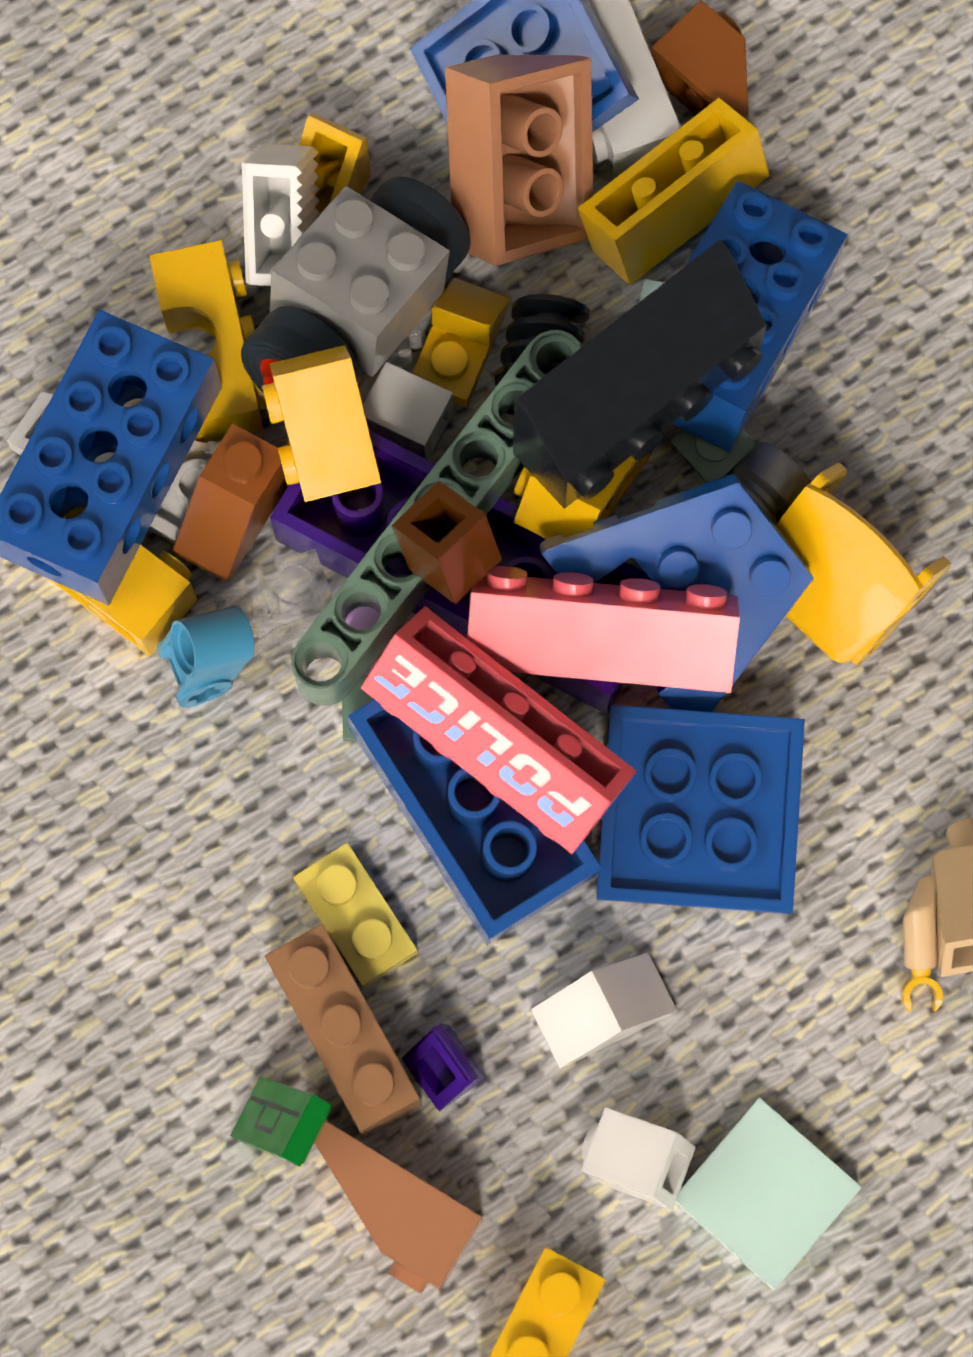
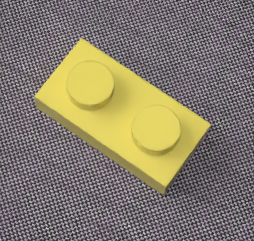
(355, 915)

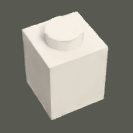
(407, 409)
(637, 1157)

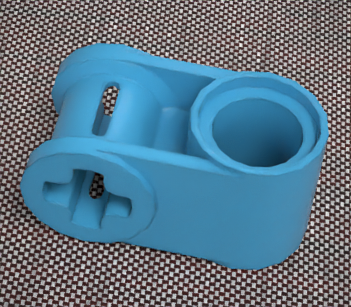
(207, 653)

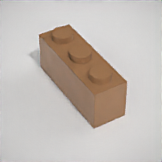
(343, 1030)

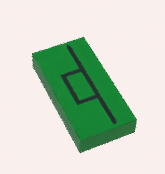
(281, 1121)

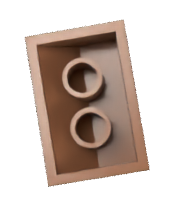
(520, 152)

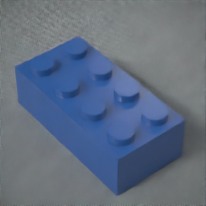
(479, 843)

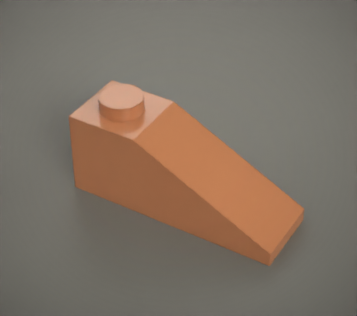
(402, 1213)

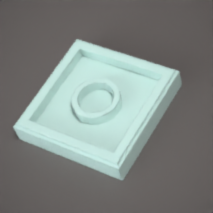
(766, 1194)

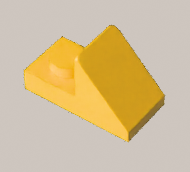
(461, 338)

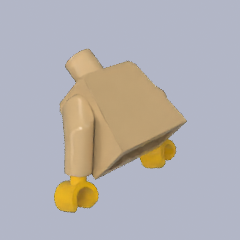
(941, 916)

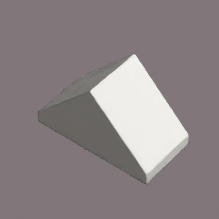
(603, 1008)

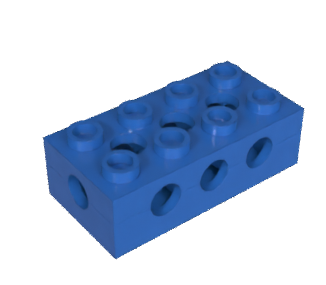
(787, 265)
(87, 420)

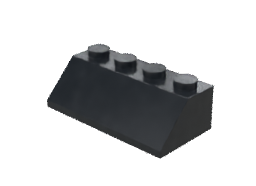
(639, 378)

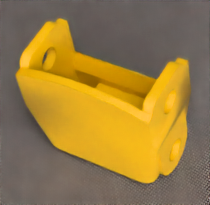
(858, 575)

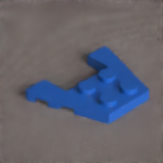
(696, 538)

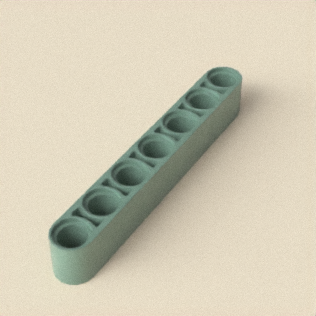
(396, 597)

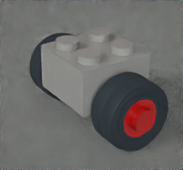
(360, 277)

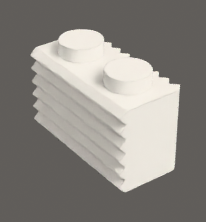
(276, 204)

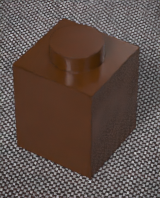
(447, 542)

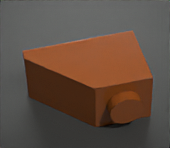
(704, 60)
(231, 503)

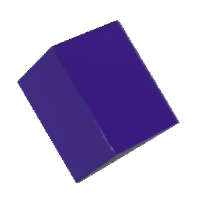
(443, 1066)

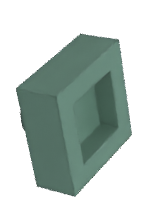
(707, 459)

